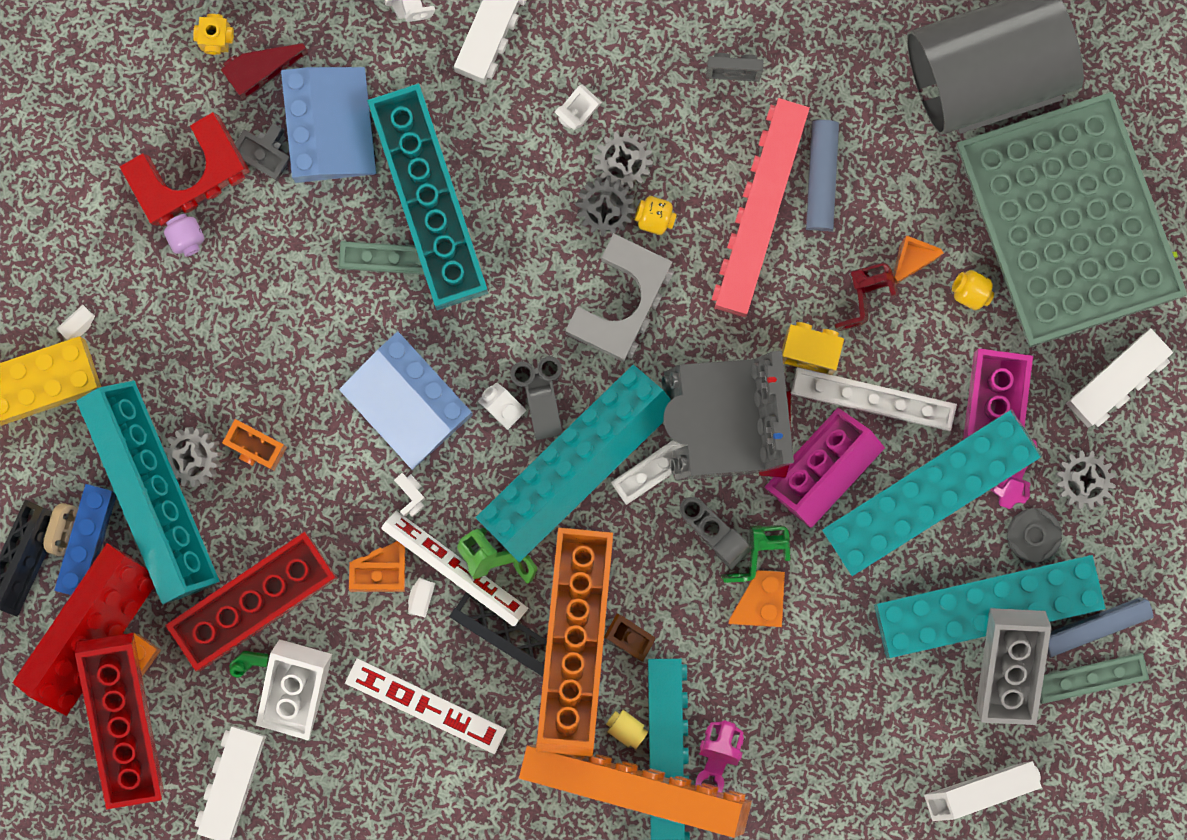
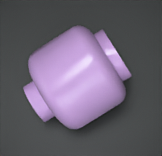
(184, 235)

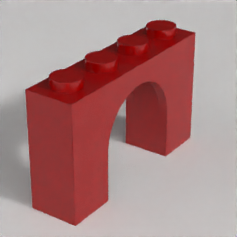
(222, 168)

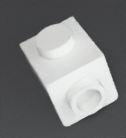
(578, 108)
(501, 405)
(410, 487)

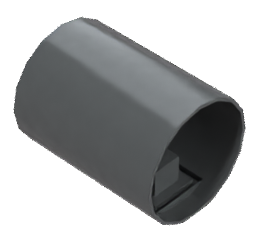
(995, 62)

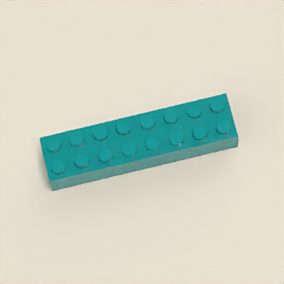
(427, 197)
(575, 463)
(147, 491)
(932, 492)
(963, 610)

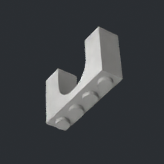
(649, 273)

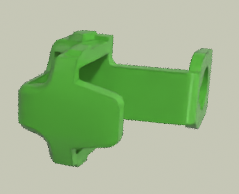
(488, 558)

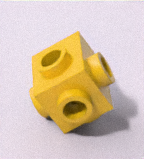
(220, 40)

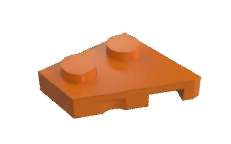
(379, 571)
(761, 601)

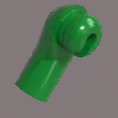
(245, 661)

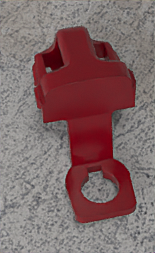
(863, 284)

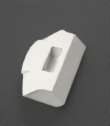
(77, 323)
(420, 597)

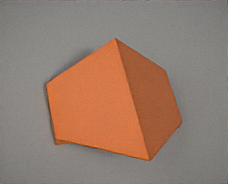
(914, 256)

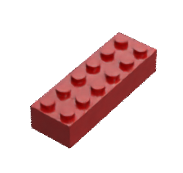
(251, 601)
(97, 609)
(119, 720)

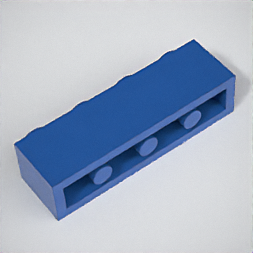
(85, 537)

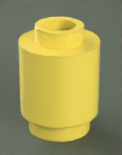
(626, 729)

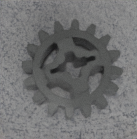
(616, 205)

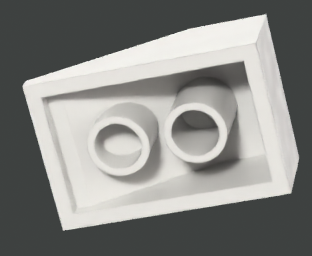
(293, 689)

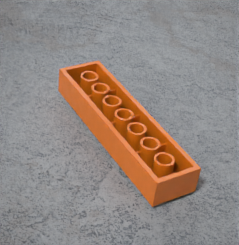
(575, 642)
(639, 790)

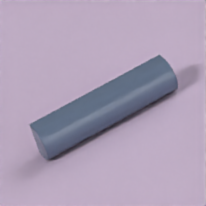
(822, 175)
(1099, 625)

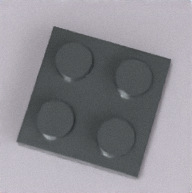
(739, 69)

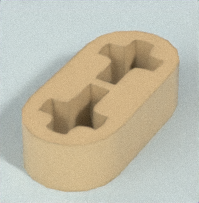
(59, 529)

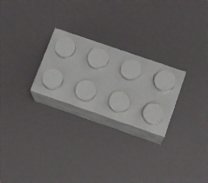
(1013, 666)

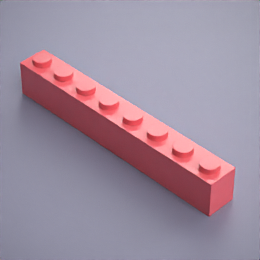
(761, 208)

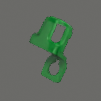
(758, 542)

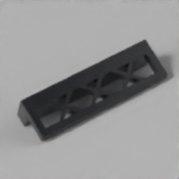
(24, 559)
(497, 641)

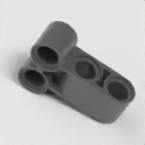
(541, 397)
(727, 543)

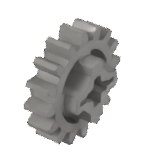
(635, 157)
(200, 448)
(1097, 482)

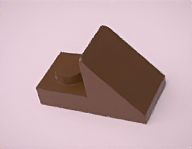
(629, 637)

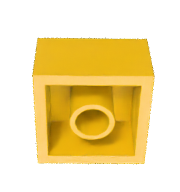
(812, 348)

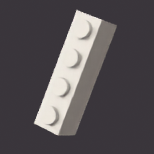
(487, 39)
(1119, 378)
(231, 784)

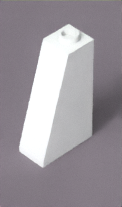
(983, 791)

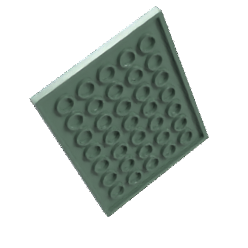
(1071, 219)

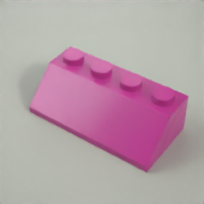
(997, 385)
(826, 467)

